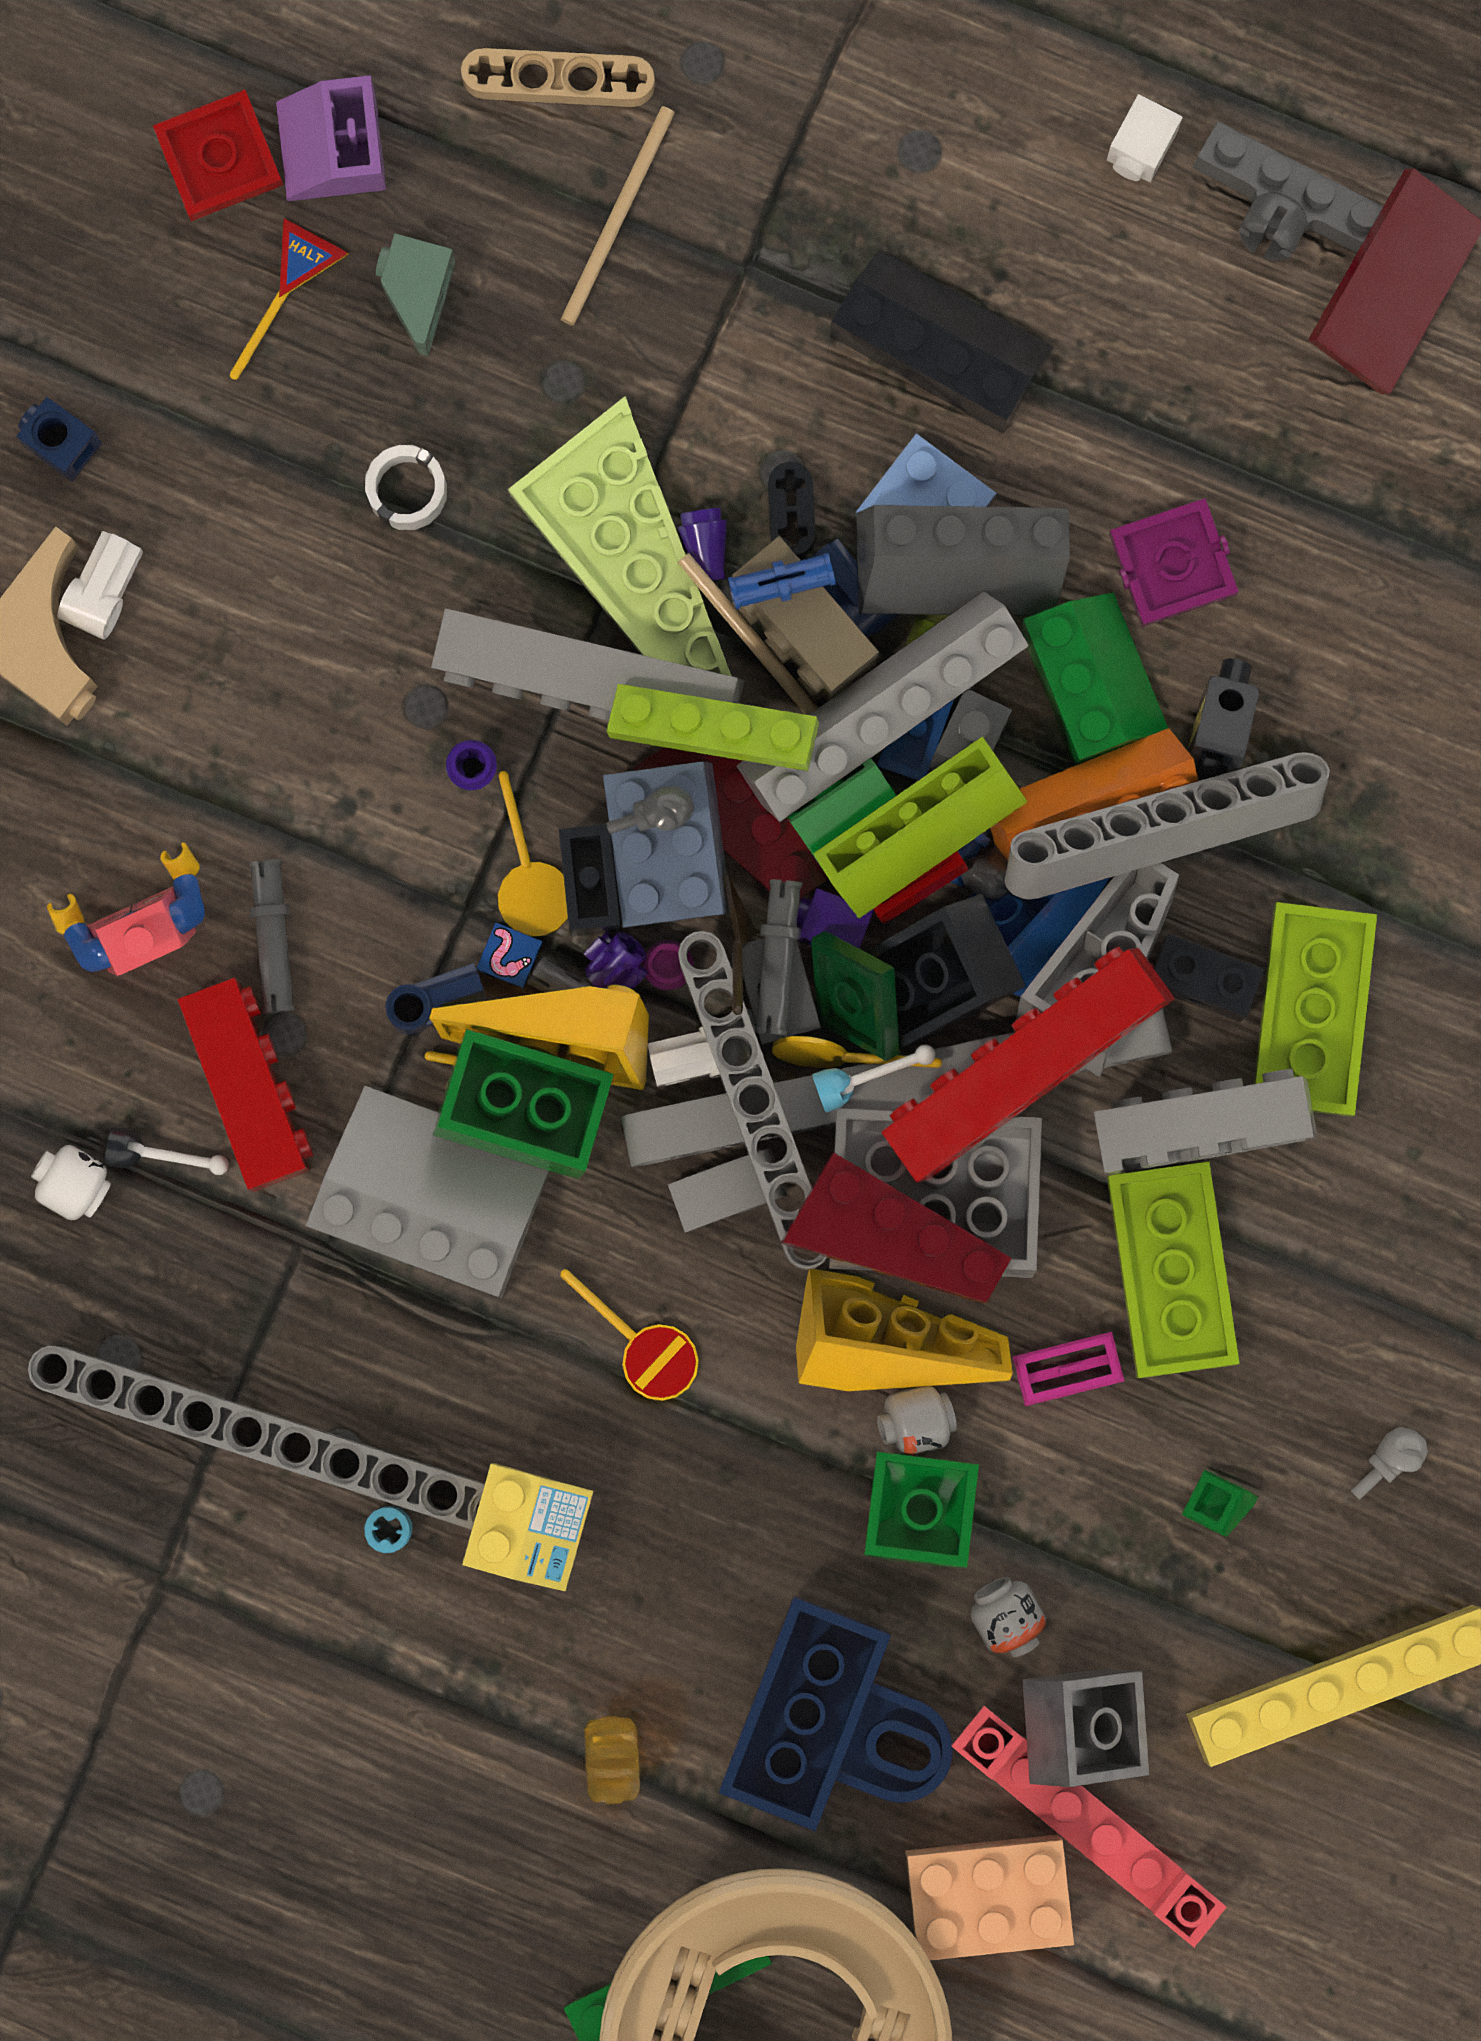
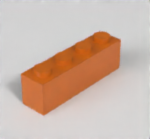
(1108, 780)

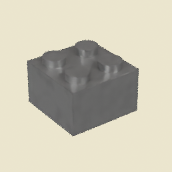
(1085, 1727)

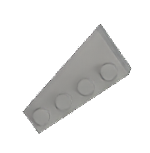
(1206, 1124)

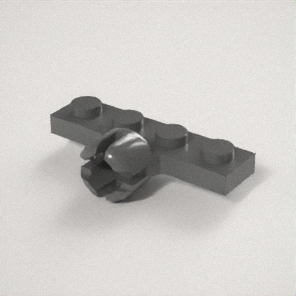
(1284, 195)

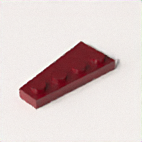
(748, 830)
(882, 1229)

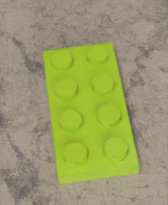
(1317, 1001)
(1173, 1270)

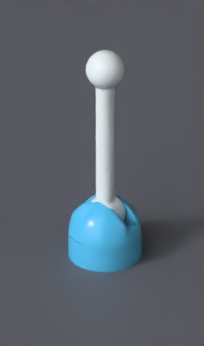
(837, 1087)

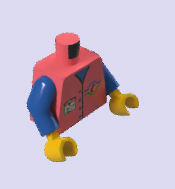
(141, 930)

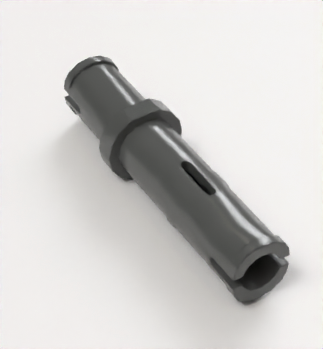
(271, 933)
(778, 957)

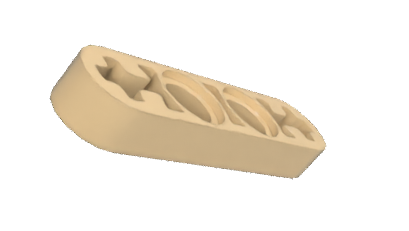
(557, 87)

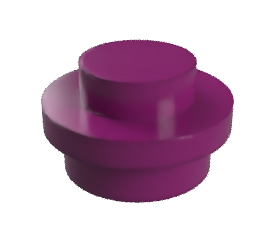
(664, 965)

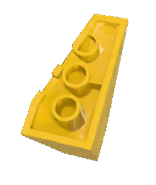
(578, 1024)
(873, 1342)

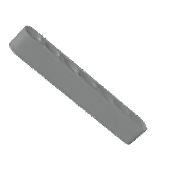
(1166, 825)
(739, 1078)

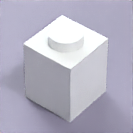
(1143, 139)

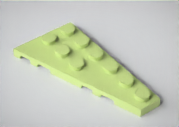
(617, 536)

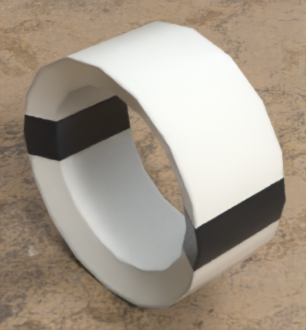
(392, 457)

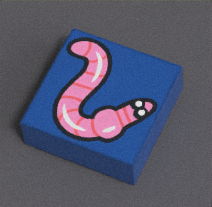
(509, 956)

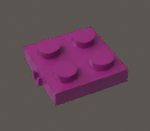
(1173, 562)

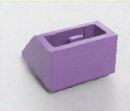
(331, 139)

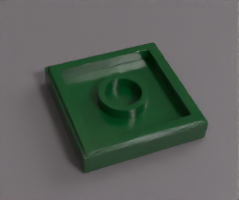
(855, 995)

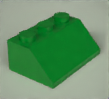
(1092, 676)

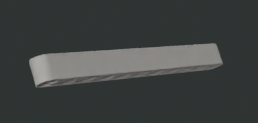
(711, 1125)
(275, 1432)

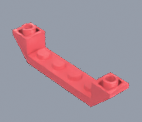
(1092, 1830)

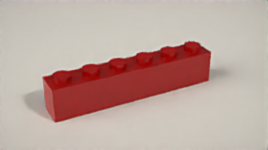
(1026, 1064)

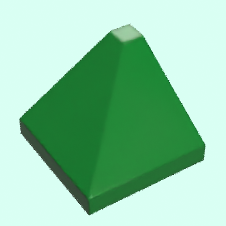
(1218, 1504)

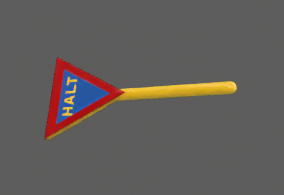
(301, 260)

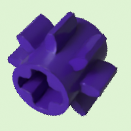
(615, 961)

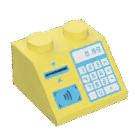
(527, 1527)

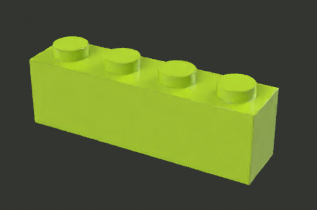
(920, 827)

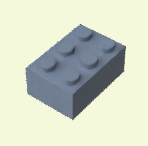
(671, 871)

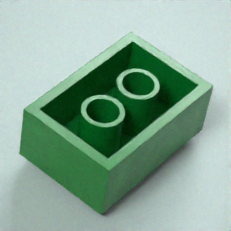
(523, 1104)

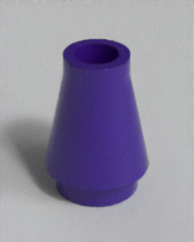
(705, 540)
(466, 754)

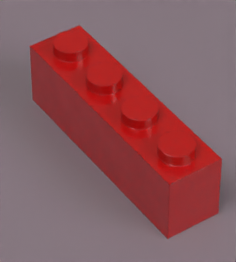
(245, 1085)

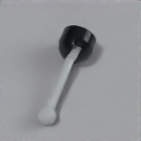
(127, 1148)

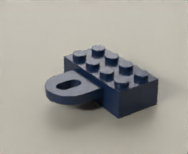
(822, 1719)

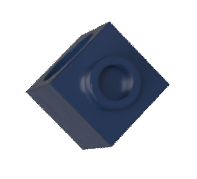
(70, 455)

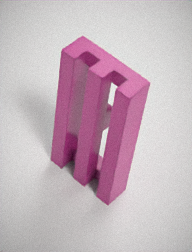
(1025, 1379)

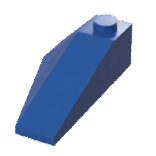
(1040, 925)

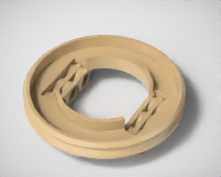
(767, 1913)

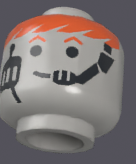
(917, 1420)
(1008, 1617)

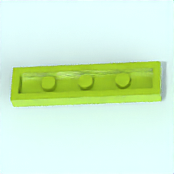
(713, 727)

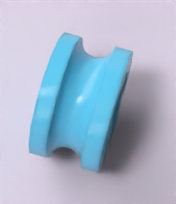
(389, 1514)

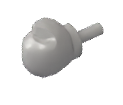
(1397, 1452)

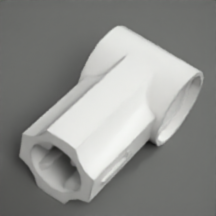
(95, 598)
(691, 1057)

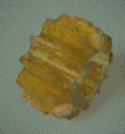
(611, 1760)

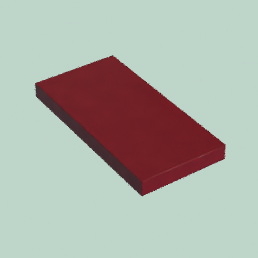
(1396, 281)

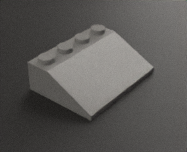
(984, 1191)
(426, 1195)

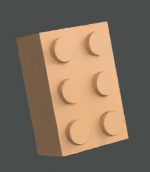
(990, 1897)

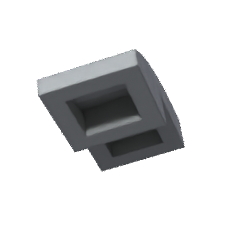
(720, 1192)

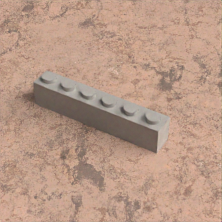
(561, 666)
(892, 701)

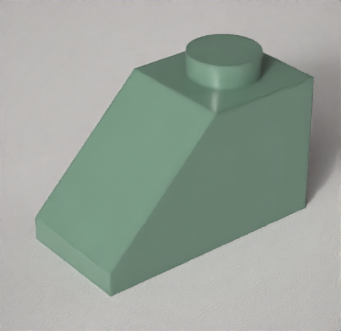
(416, 285)

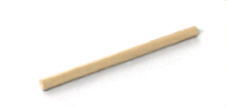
(617, 216)
(747, 634)

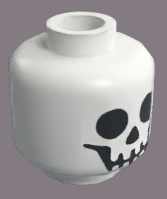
(70, 1182)

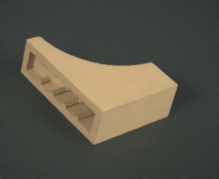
(32, 639)

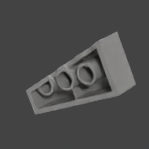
(1123, 915)

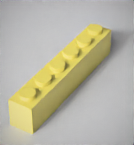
(1338, 1686)

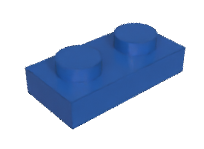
(913, 751)

